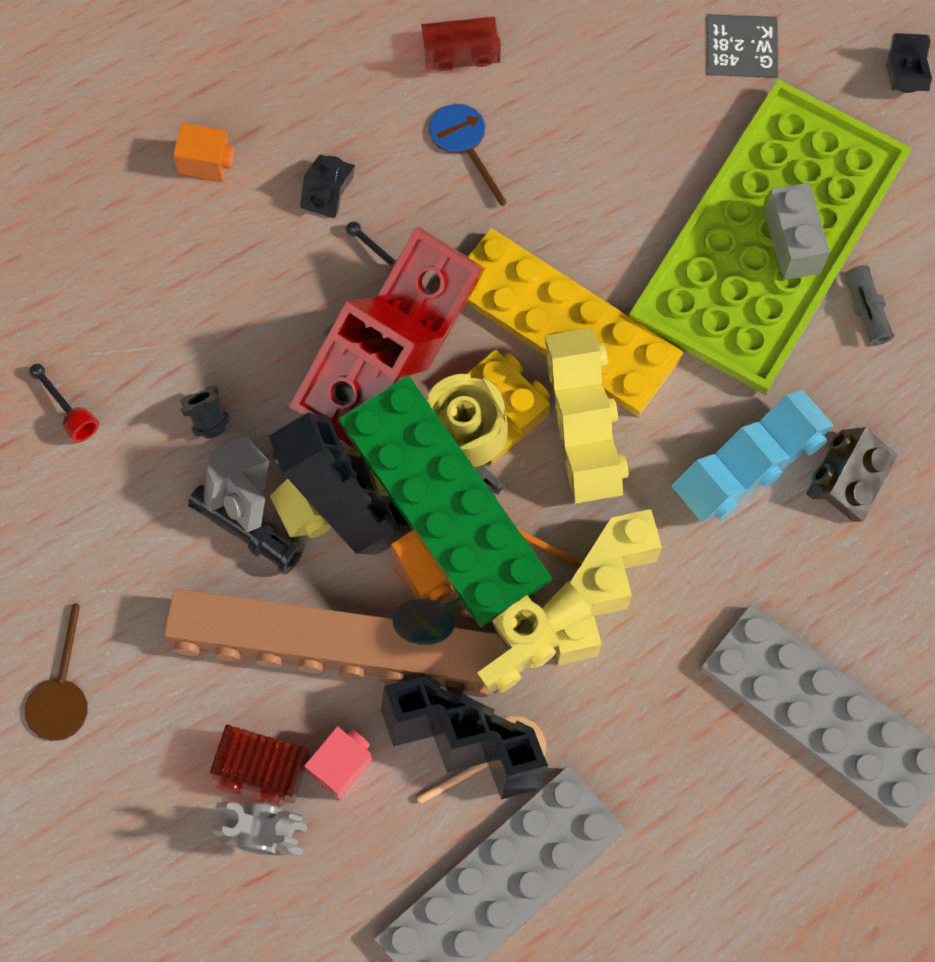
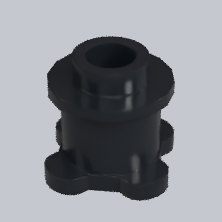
(205, 412)

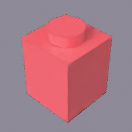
(339, 761)

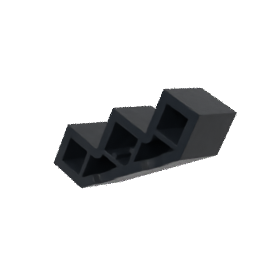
(337, 484)
(465, 733)

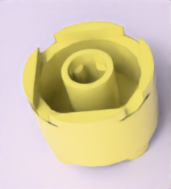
(482, 406)

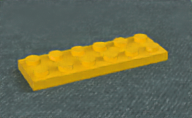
(540, 301)

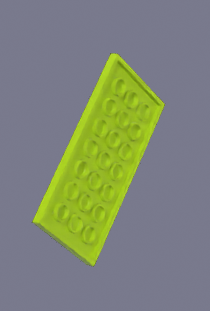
(721, 279)

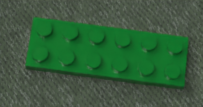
(444, 500)

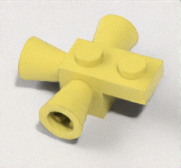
(531, 635)

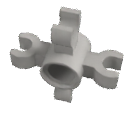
(259, 828)

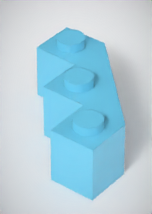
(753, 457)

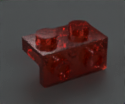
(461, 43)

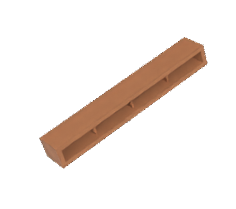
(324, 640)

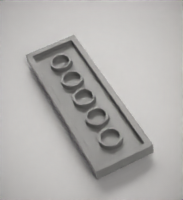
(825, 714)
(506, 877)

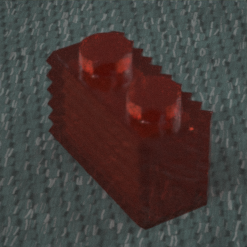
(259, 765)

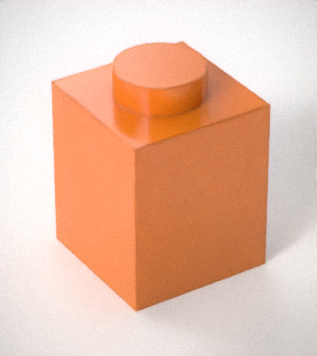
(203, 152)

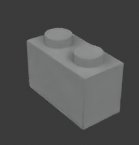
(796, 231)

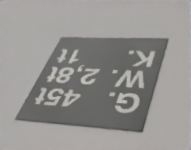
(742, 45)

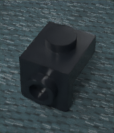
(908, 62)
(325, 184)

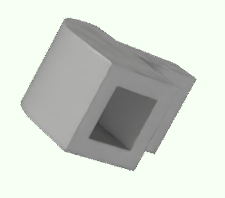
(234, 481)

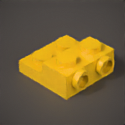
(524, 402)

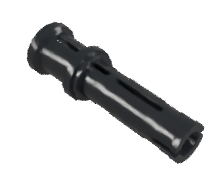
(260, 541)

